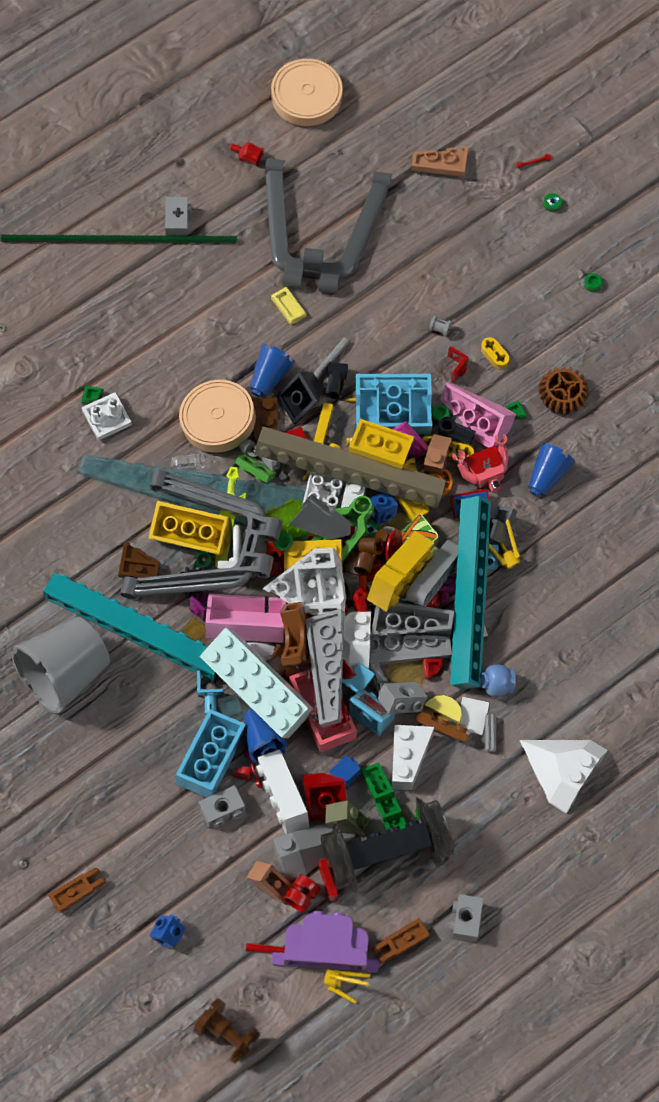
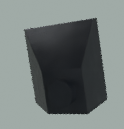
(300, 395)

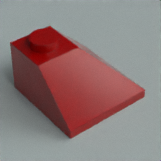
(320, 791)

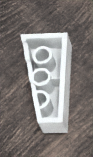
(283, 792)

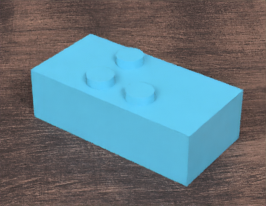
(210, 754)

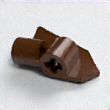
(364, 556)

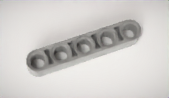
(434, 574)

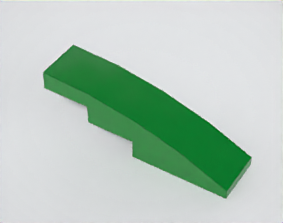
(383, 796)

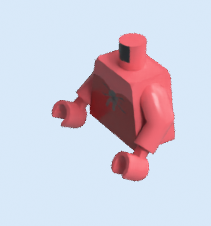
(485, 466)

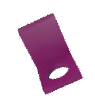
(196, 607)

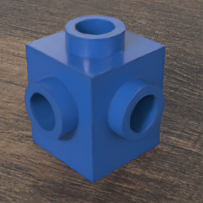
(384, 508)
(168, 931)

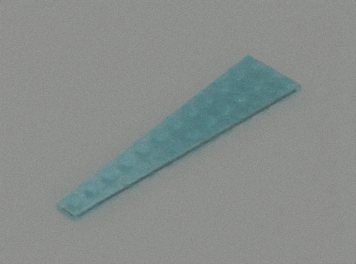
(138, 477)

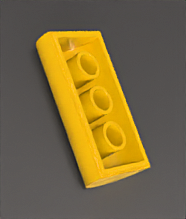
(191, 528)

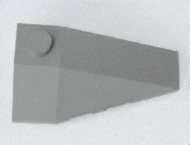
(302, 850)

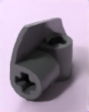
(321, 520)

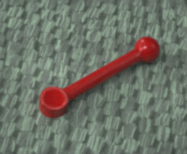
(547, 157)
(258, 783)

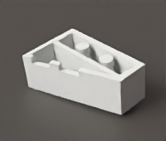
(408, 754)

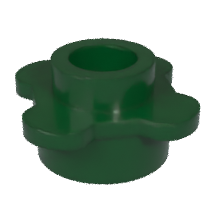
(207, 563)

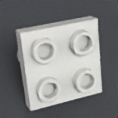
(106, 416)

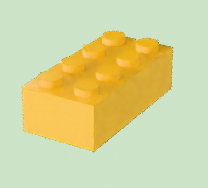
(406, 566)

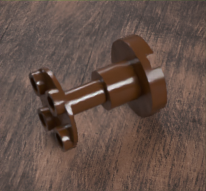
(221, 1026)

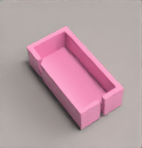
(245, 616)

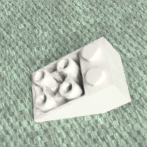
(333, 491)

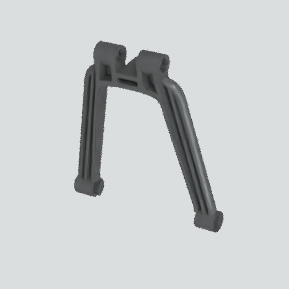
(312, 263)
(252, 558)

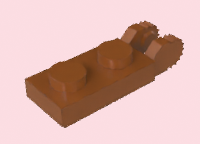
(443, 725)
(76, 890)
(402, 940)

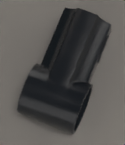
(336, 375)
(457, 432)

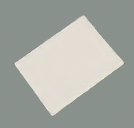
(473, 714)

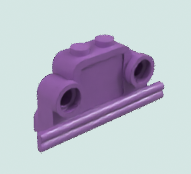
(326, 944)

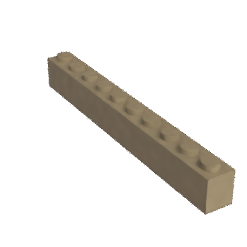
(349, 467)

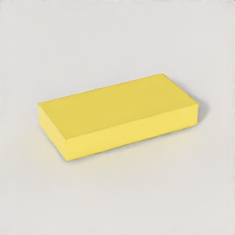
(288, 306)

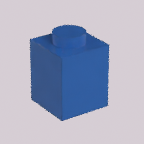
(346, 769)

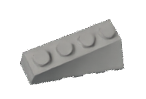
(412, 619)

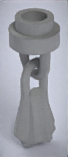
(247, 445)

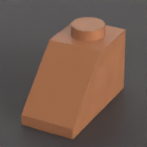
(437, 454)
(269, 881)

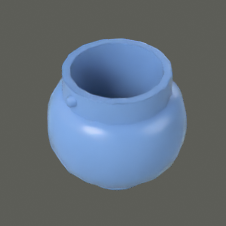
(498, 680)

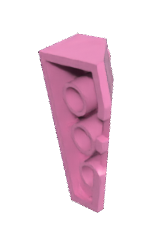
(478, 414)

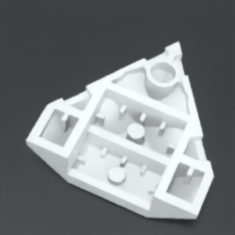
(314, 581)
(356, 637)
(563, 767)

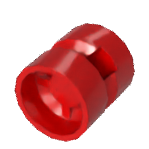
(297, 898)

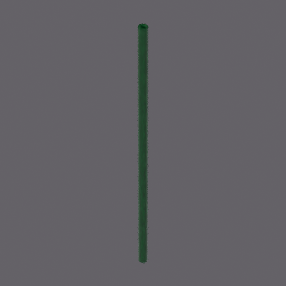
(118, 238)

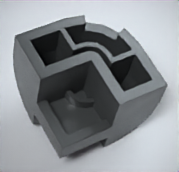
(498, 528)

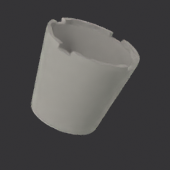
(61, 662)

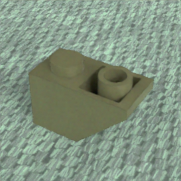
(348, 818)

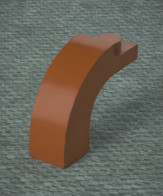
(296, 638)

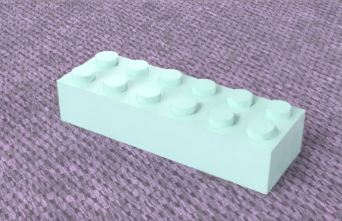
(257, 683)

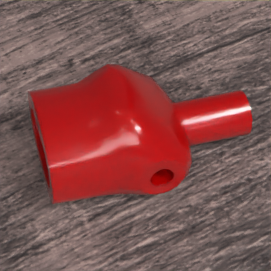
(248, 152)
(360, 596)

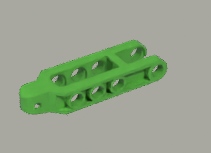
(358, 513)

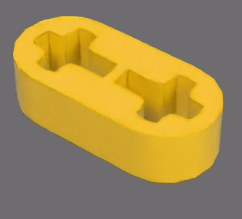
(491, 354)

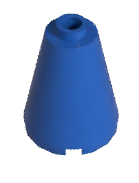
(269, 370)
(549, 469)
(261, 737)

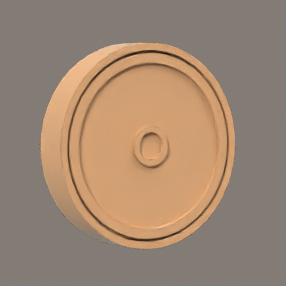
(306, 92)
(217, 416)

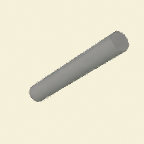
(331, 357)

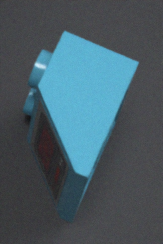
(370, 712)

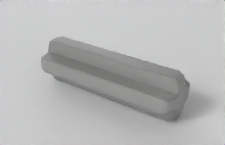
(490, 733)

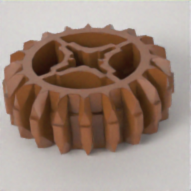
(559, 395)

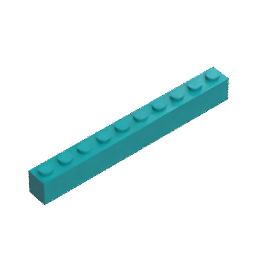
(470, 593)
(128, 624)

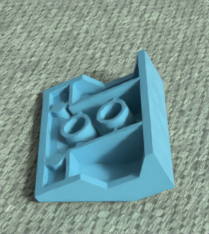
(395, 399)

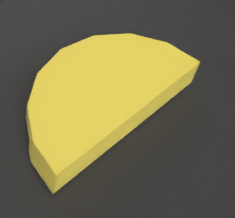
(445, 707)

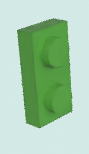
(252, 466)

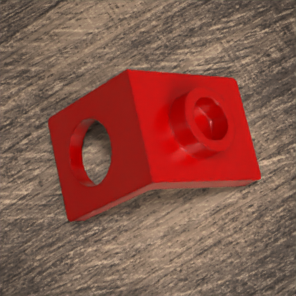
(462, 367)

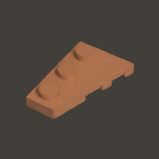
(444, 162)

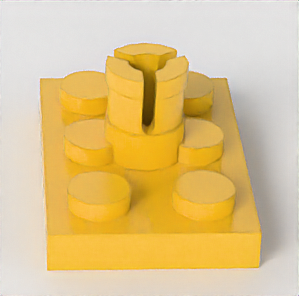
(381, 443)
(302, 548)

